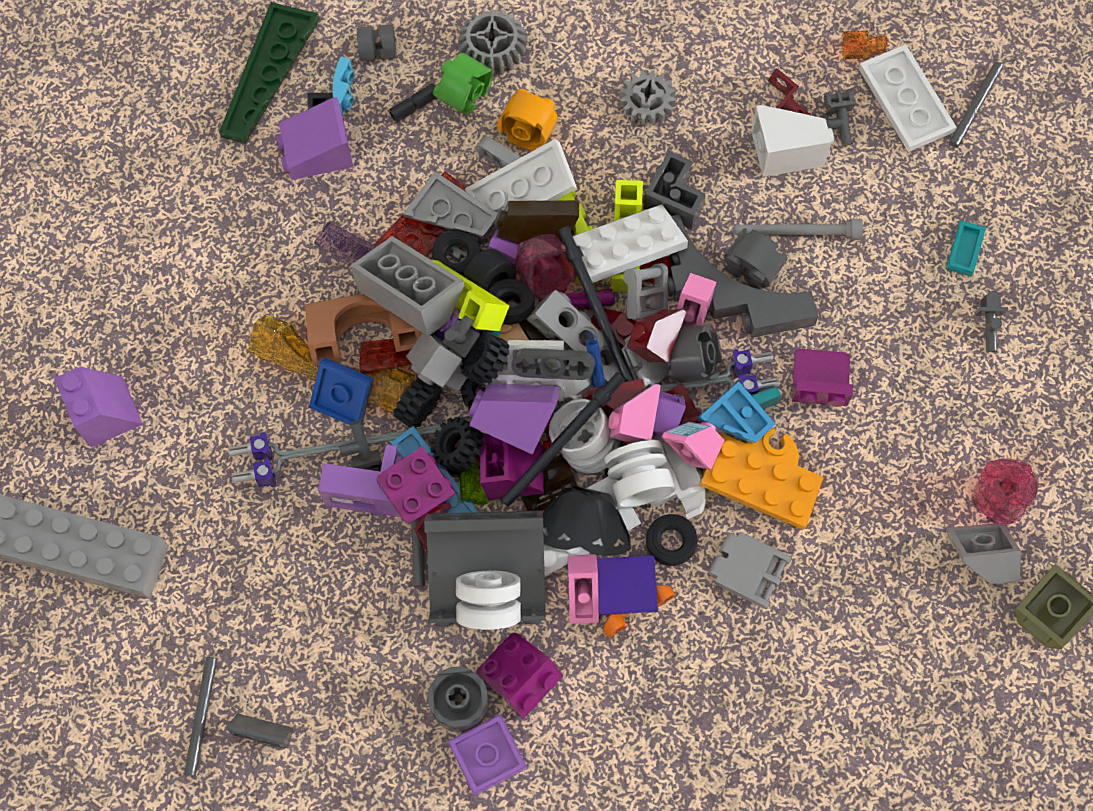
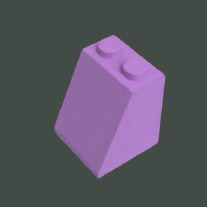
(315, 141)
(97, 404)
(514, 412)

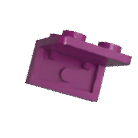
(821, 377)
(415, 485)
(519, 673)

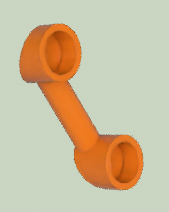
(616, 622)

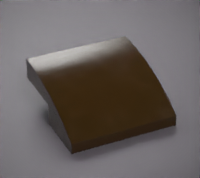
(556, 476)

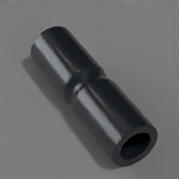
(411, 104)

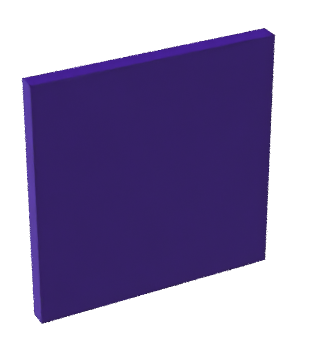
(627, 585)

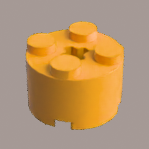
(527, 120)

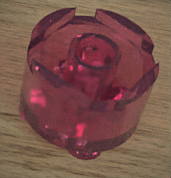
(544, 265)
(1005, 490)

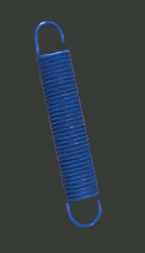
(598, 374)

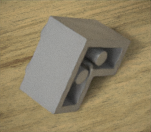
(436, 363)

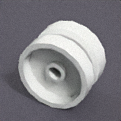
(488, 600)

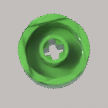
(463, 83)

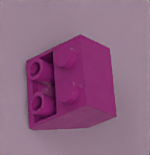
(503, 466)

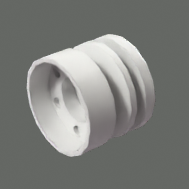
(590, 444)
(638, 473)

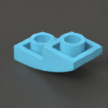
(341, 84)

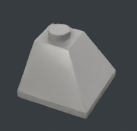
(988, 551)

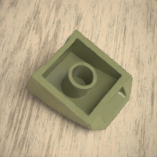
(1055, 608)

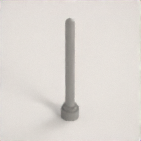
(850, 229)

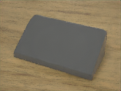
(260, 730)

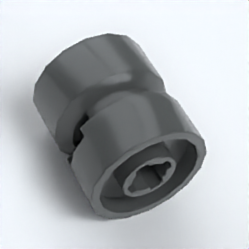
(367, 42)

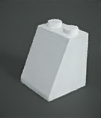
(789, 140)

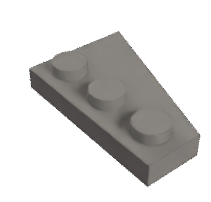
(451, 208)

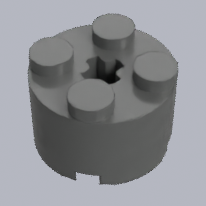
(754, 258)
(695, 355)
(446, 687)

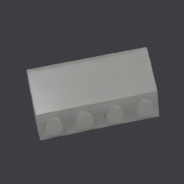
(408, 285)

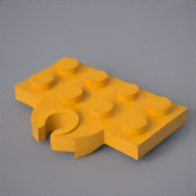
(764, 478)

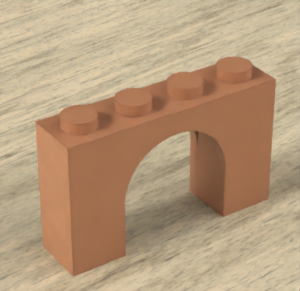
(331, 318)

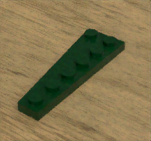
(271, 58)

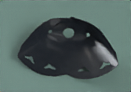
(585, 518)

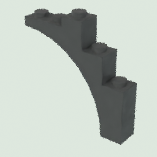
(763, 310)

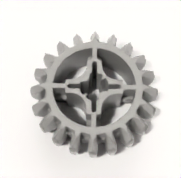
(479, 32)

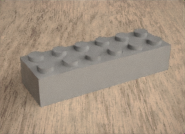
(80, 547)

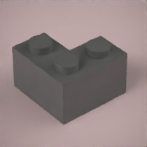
(672, 192)

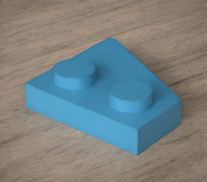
(738, 415)

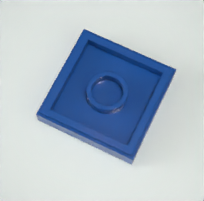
(341, 392)

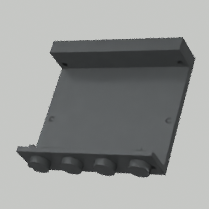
(485, 543)

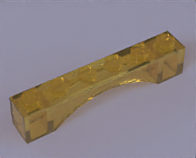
(281, 344)

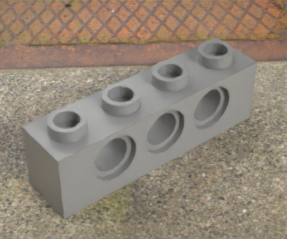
(546, 320)

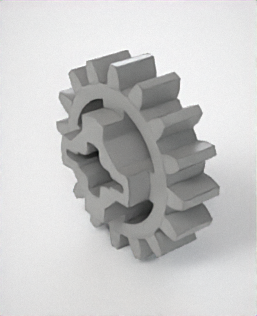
(661, 98)

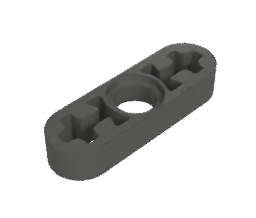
(573, 373)

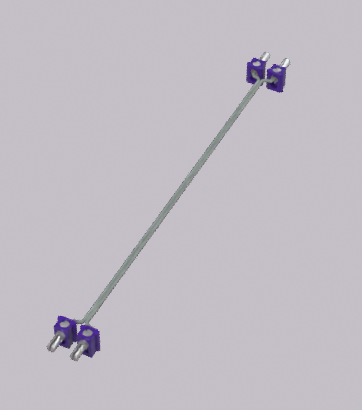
(261, 446)

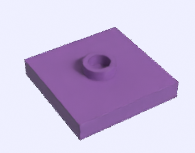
(487, 755)

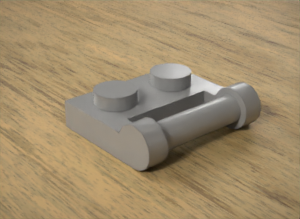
(646, 300)

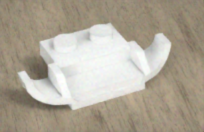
(507, 376)
(686, 482)

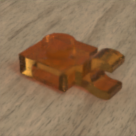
(859, 44)

